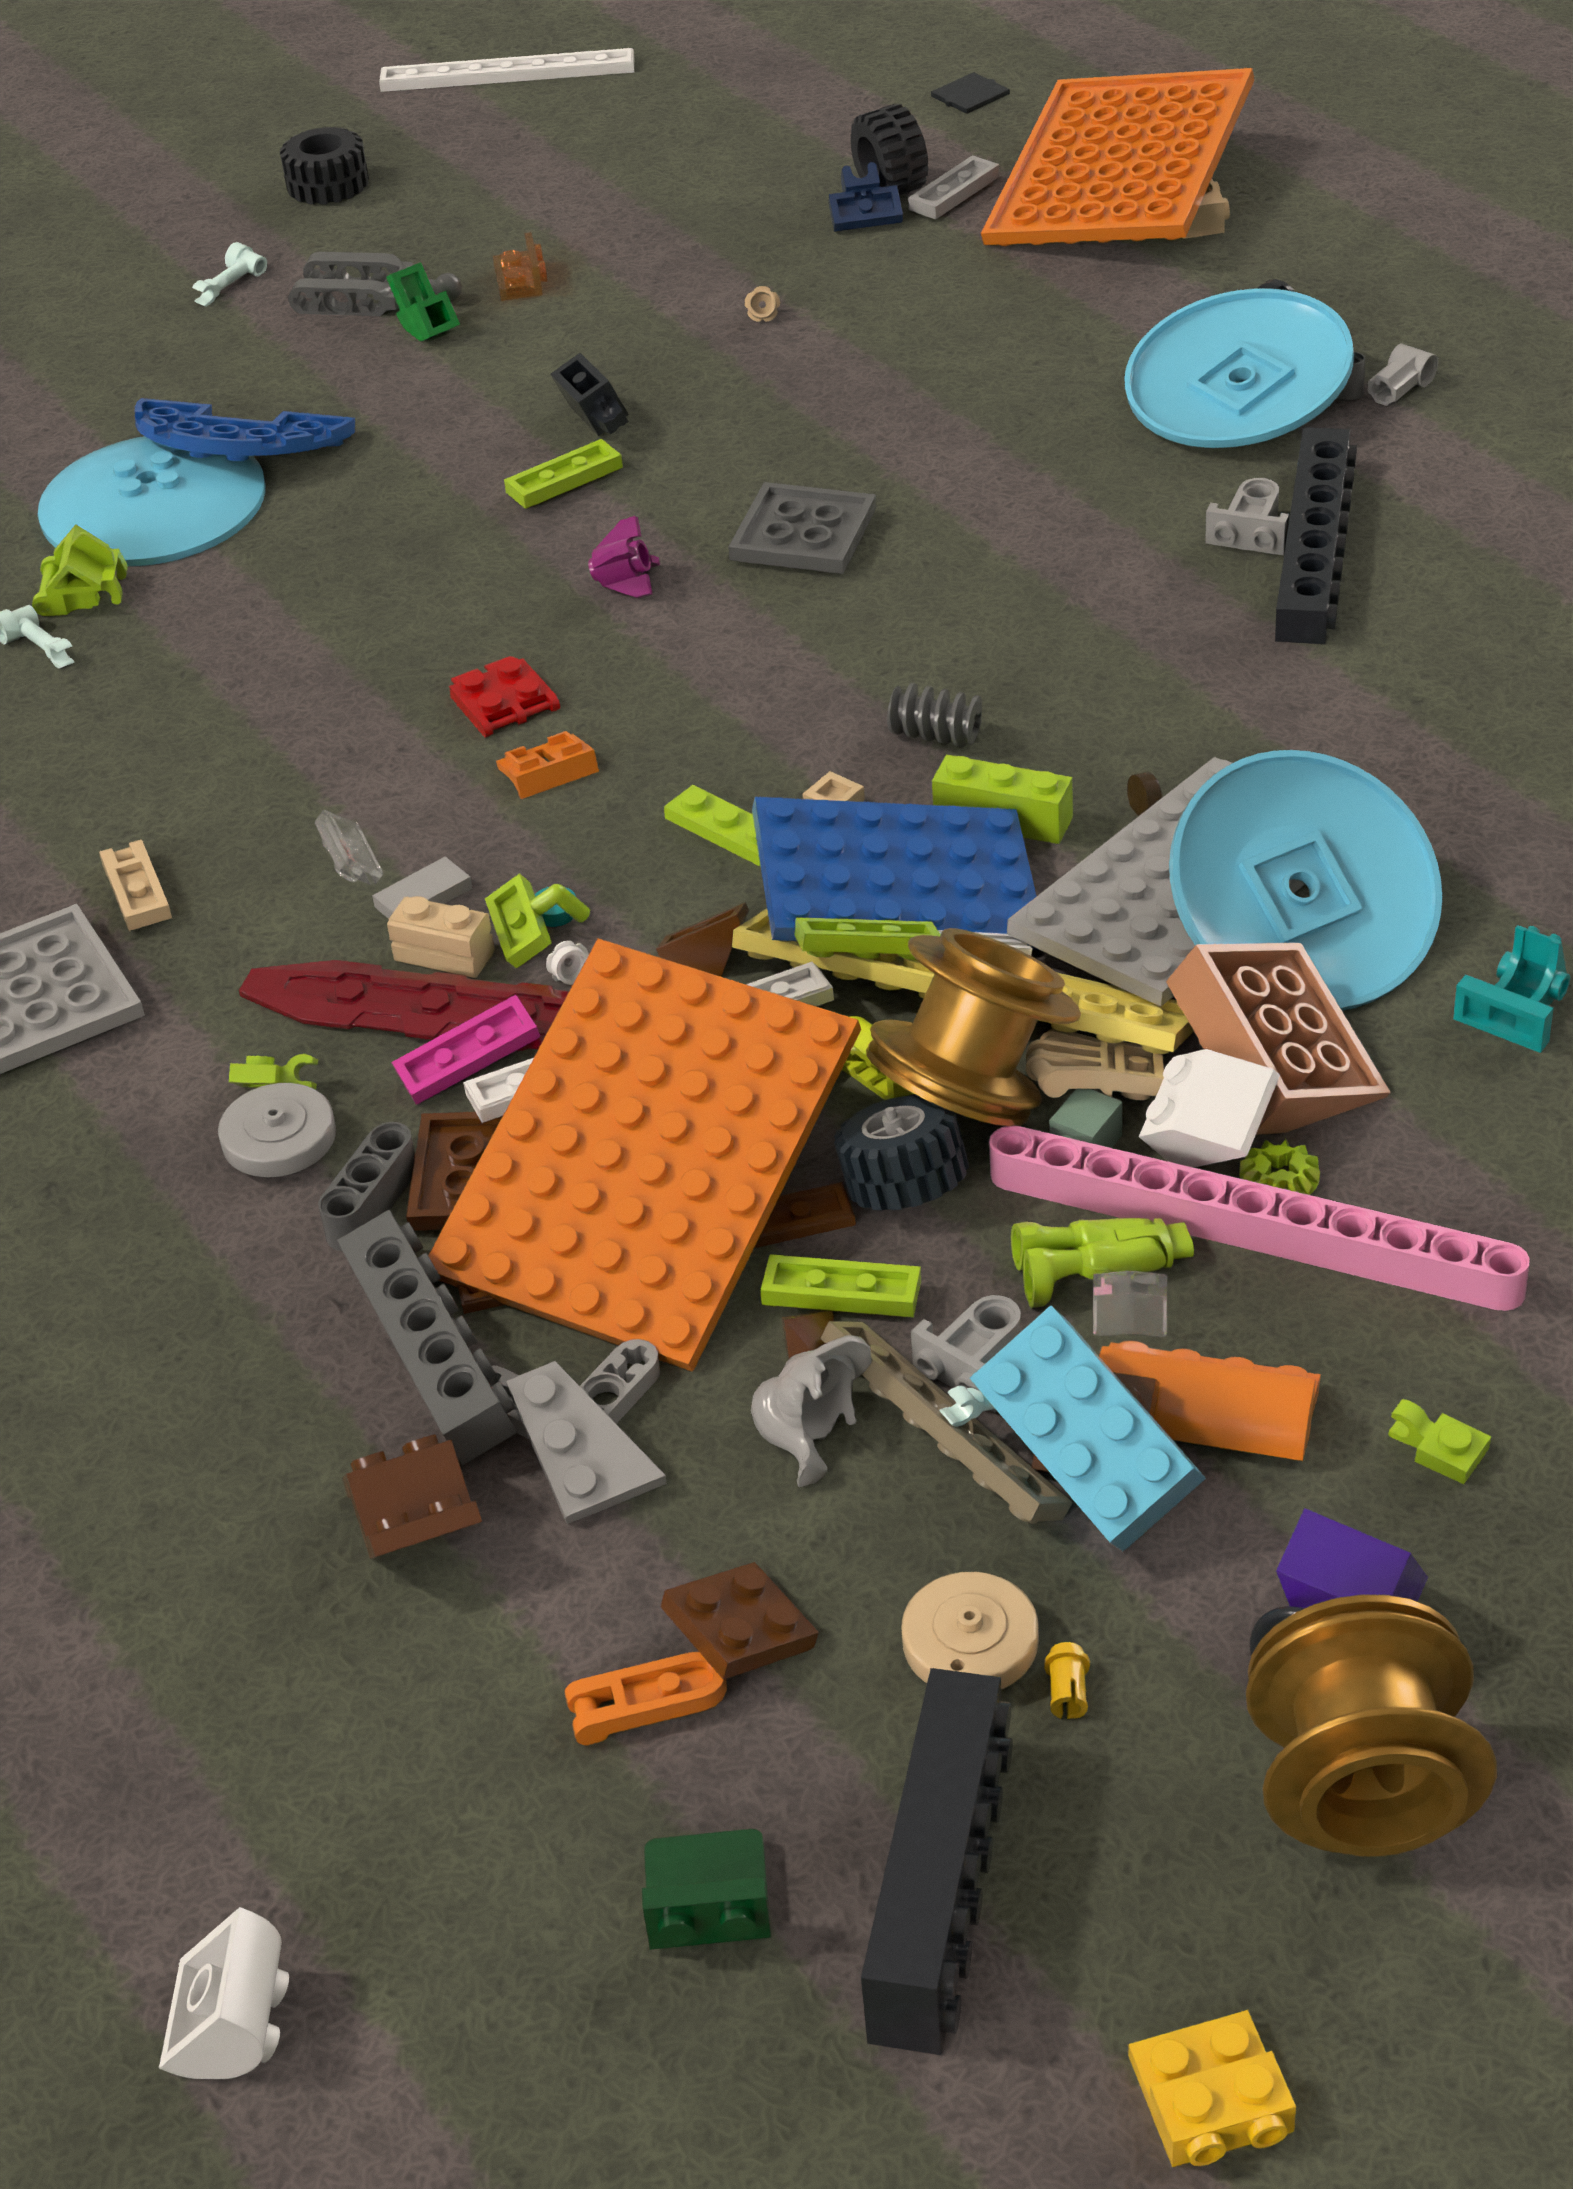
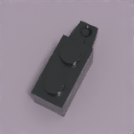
(590, 395)

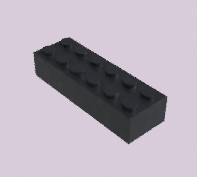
(936, 1863)

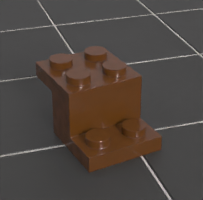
(409, 1495)

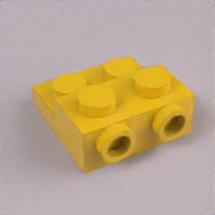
(1213, 2089)

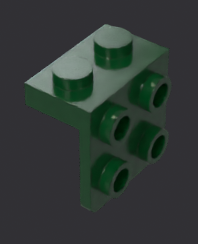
(705, 1889)

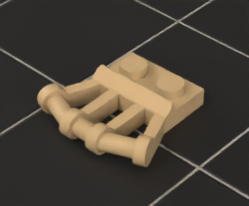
(1084, 1062)

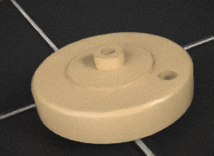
(971, 1627)

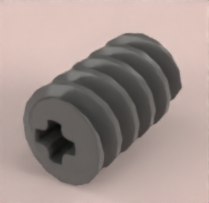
(934, 717)

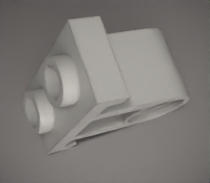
(1250, 520)
(967, 1342)

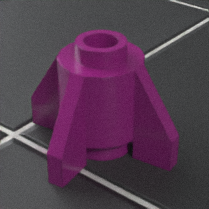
(621, 561)

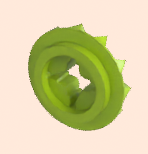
(1303, 1168)

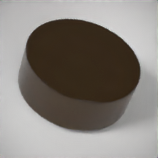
(1143, 791)

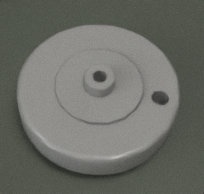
(277, 1130)

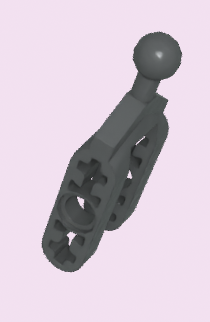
(354, 287)

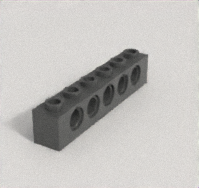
(428, 1338)

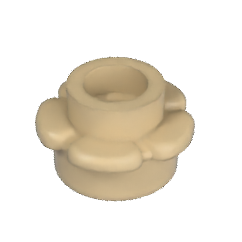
(752, 302)

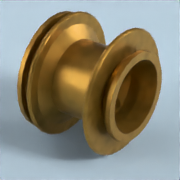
(972, 1027)
(1368, 1726)

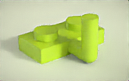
(520, 920)

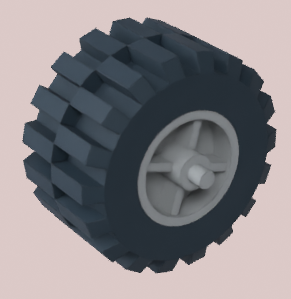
(900, 1153)

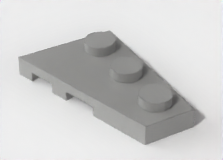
(579, 1445)

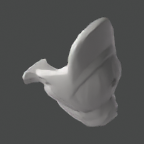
(808, 1400)

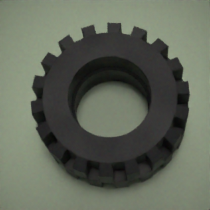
(894, 144)
(324, 165)

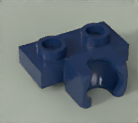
(864, 202)

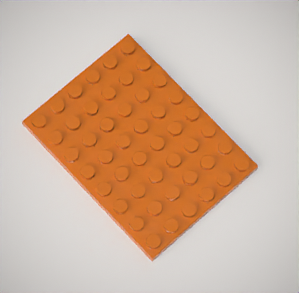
(1119, 158)
(644, 1151)

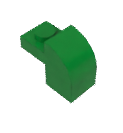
(420, 309)

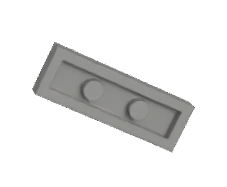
(953, 187)

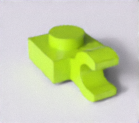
(262, 1071)
(1441, 1446)

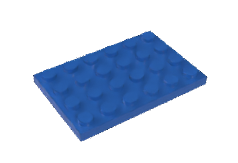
(891, 863)

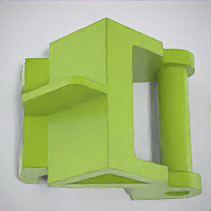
(77, 573)

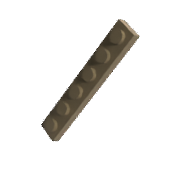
(988, 1458)

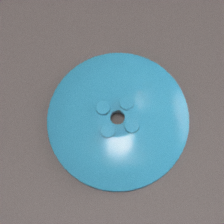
(1274, 342)
(152, 500)
(1336, 831)

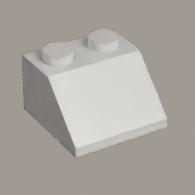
(1208, 1108)

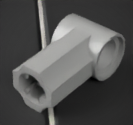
(1404, 370)

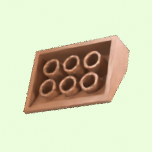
(1278, 1013)

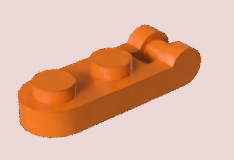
(643, 1695)

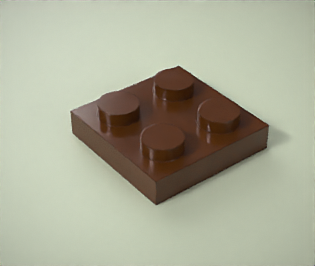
(739, 1620)

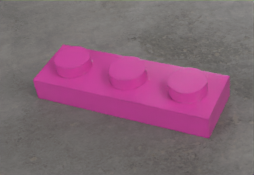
(466, 1049)

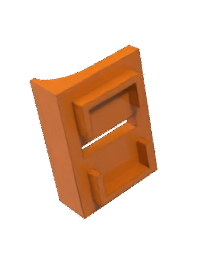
(531, 774)

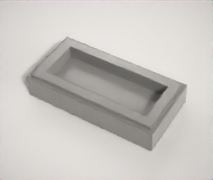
(435, 882)

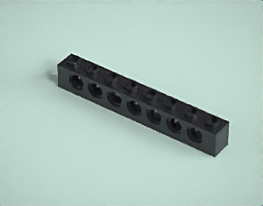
(1316, 537)

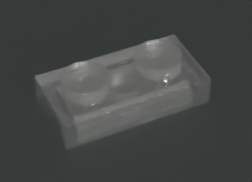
(348, 848)

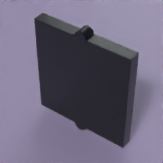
(970, 92)

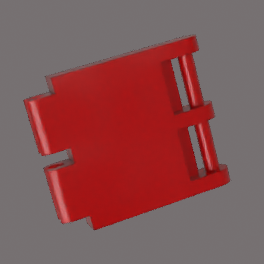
(501, 691)

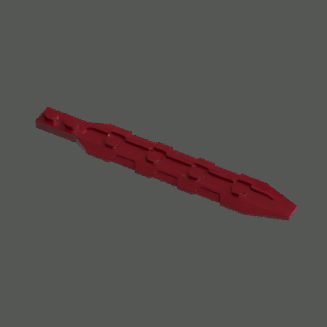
(390, 1000)

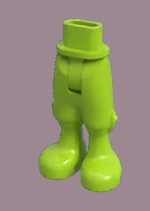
(1095, 1249)

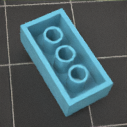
(1087, 1428)

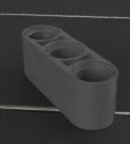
(368, 1181)

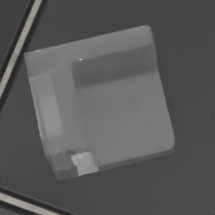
(1130, 1304)

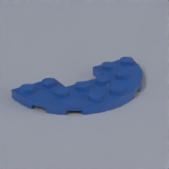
(197, 431)

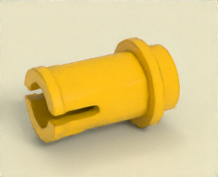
(1067, 1671)

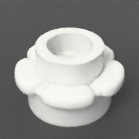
(563, 951)

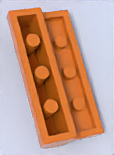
(1224, 1400)

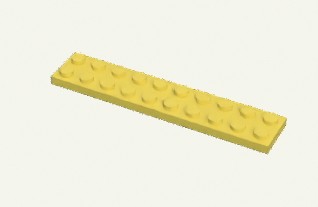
(1104, 1008)

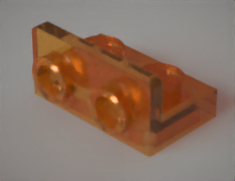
(520, 272)

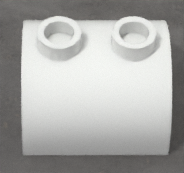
(225, 2001)

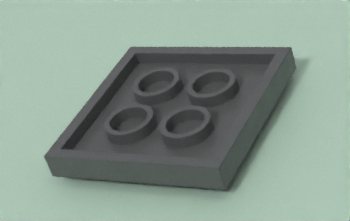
(803, 527)

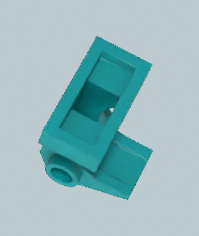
(1520, 1000)

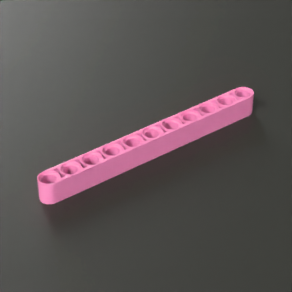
(1262, 1217)

